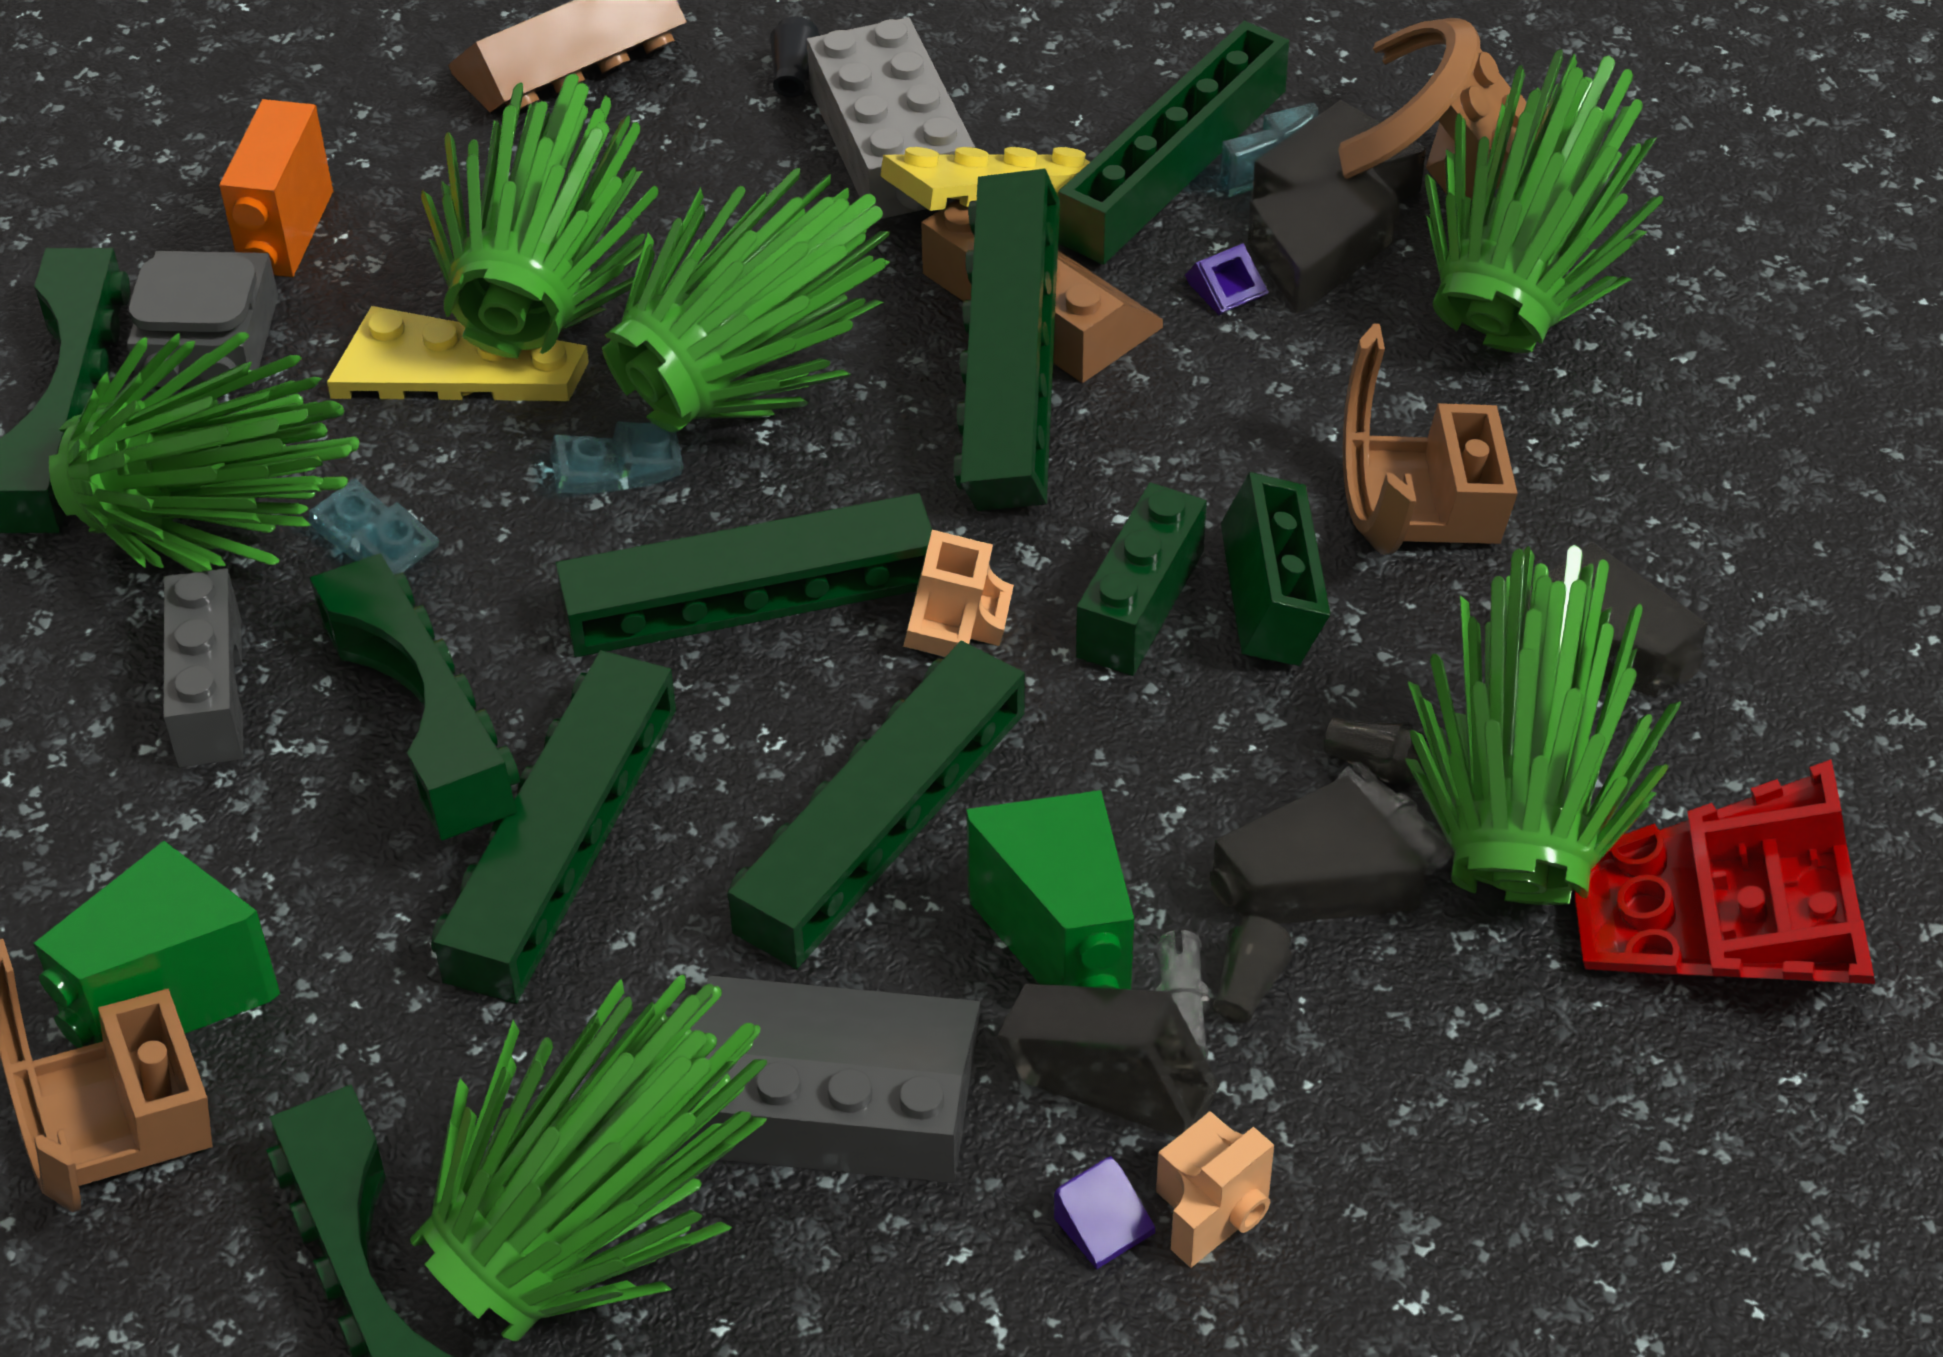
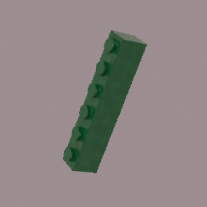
(1172, 142)
(1009, 341)
(743, 574)
(875, 804)
(562, 819)

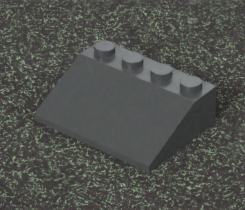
(848, 1077)

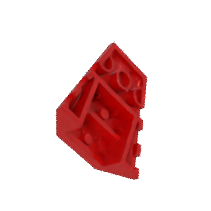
(1733, 892)

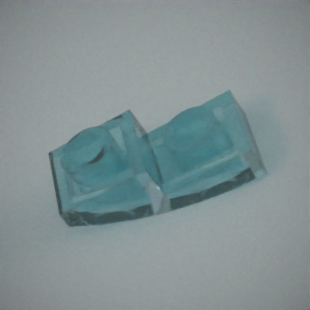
(1242, 152)
(632, 459)
(365, 527)

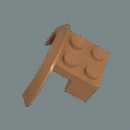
(1462, 84)
(1423, 488)
(106, 1102)

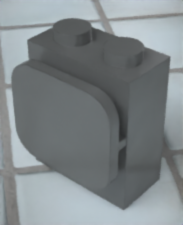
(207, 302)

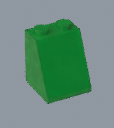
(1053, 888)
(152, 932)

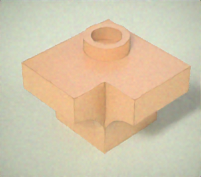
(957, 597)
(1214, 1184)

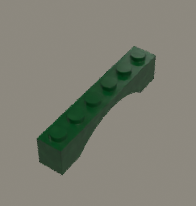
(80, 306)
(454, 754)
(338, 1176)

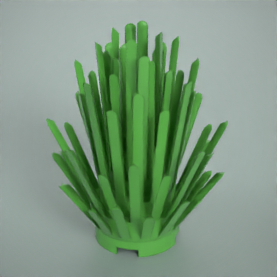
(1518, 246)
(525, 252)
(747, 309)
(143, 463)
(1522, 754)
(575, 1168)

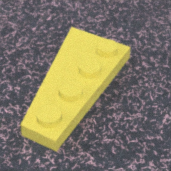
(935, 177)
(428, 354)

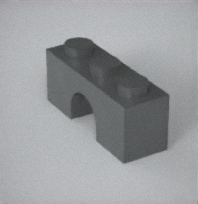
(199, 664)

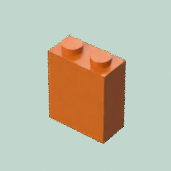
(278, 184)

